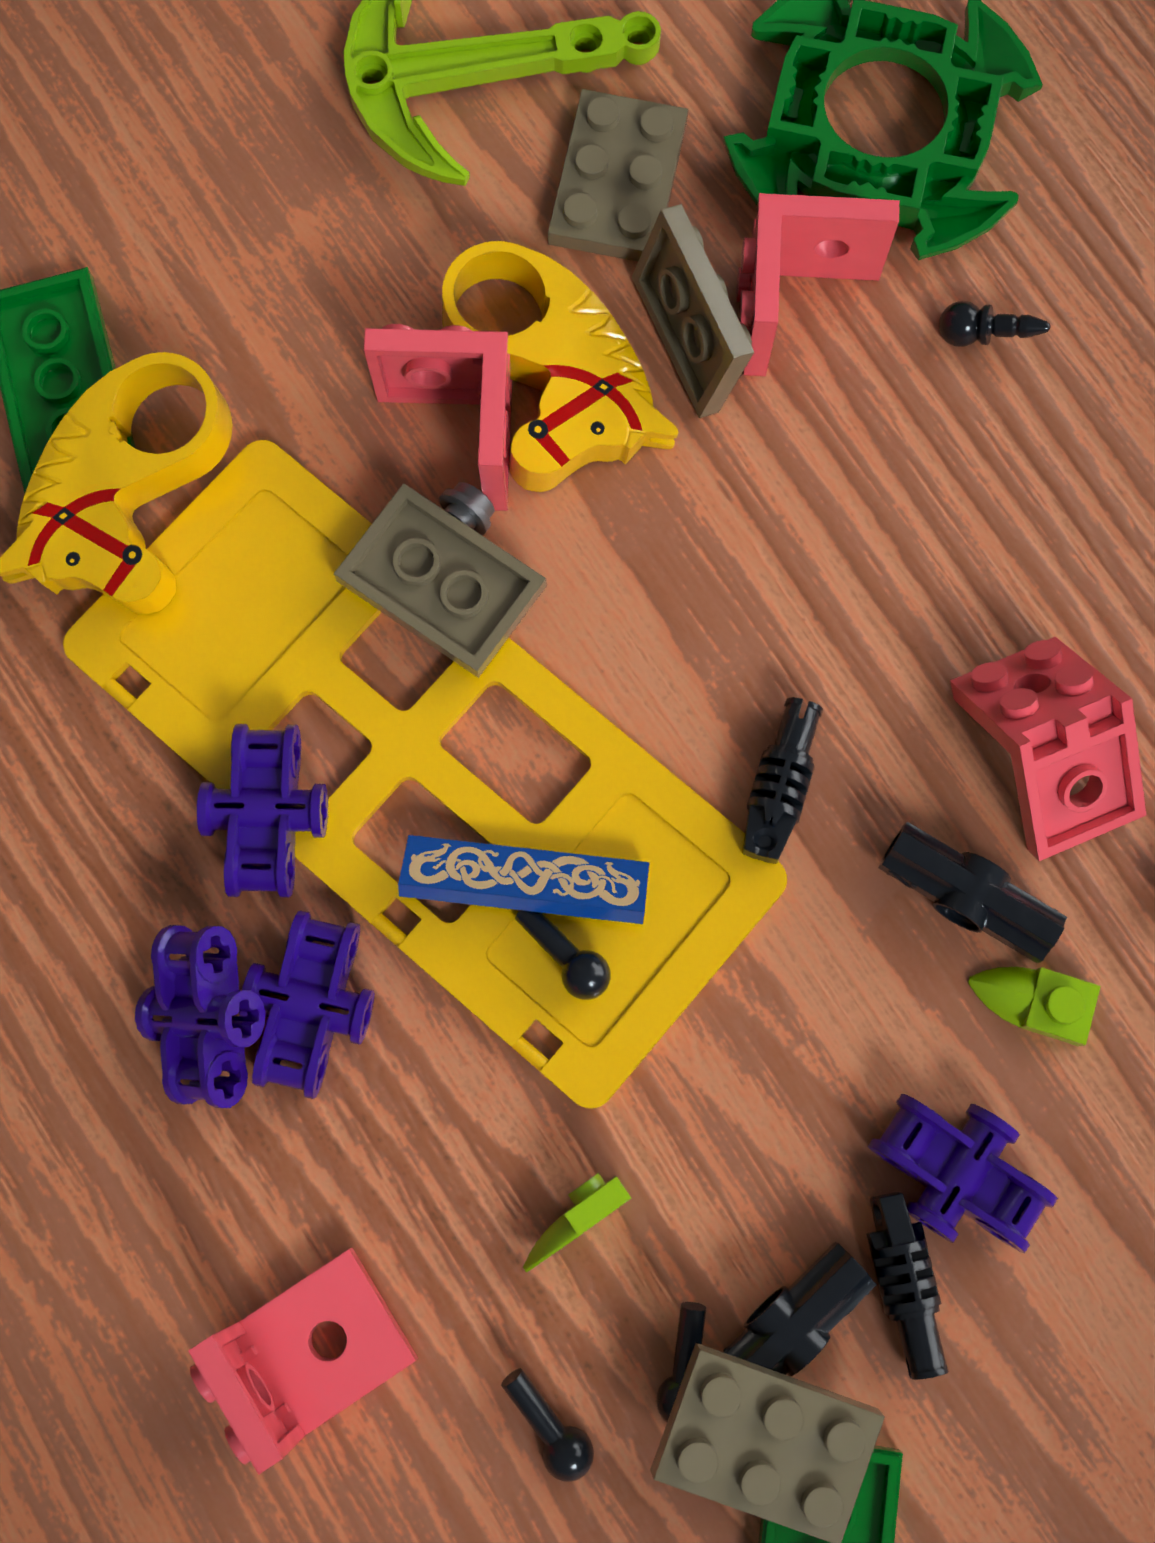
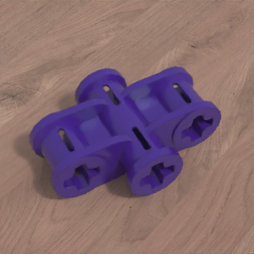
(262, 810)
(199, 1004)
(301, 1027)
(963, 1172)

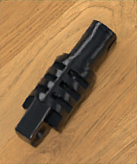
(781, 783)
(907, 1284)

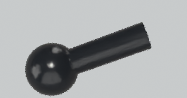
(583, 972)
(689, 1332)
(566, 1449)

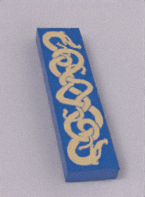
(524, 879)

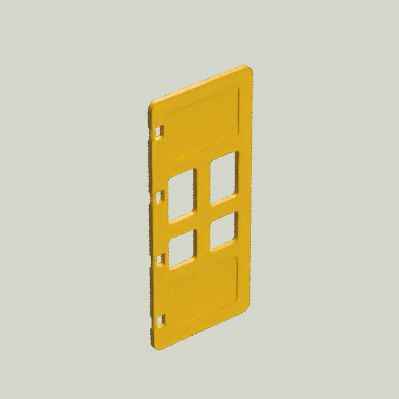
(269, 624)

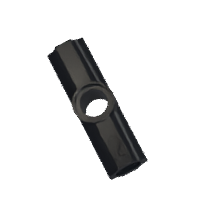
(973, 893)
(797, 1320)

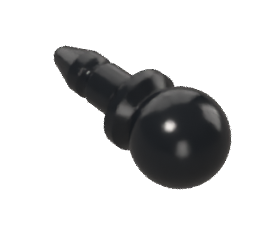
(965, 323)

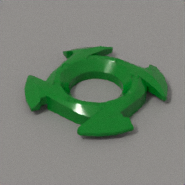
(931, 182)

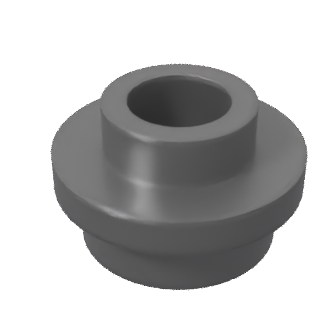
(468, 506)

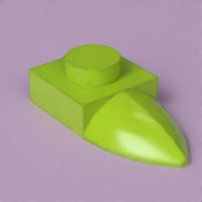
(1039, 1001)
(591, 1204)

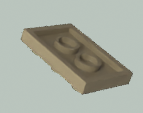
(616, 174)
(692, 311)
(440, 580)
(767, 1444)

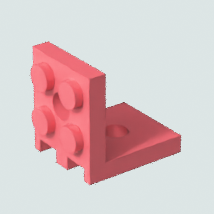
(807, 240)
(451, 369)
(1059, 726)
(275, 1380)

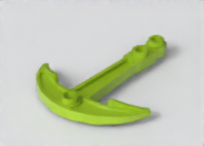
(467, 62)

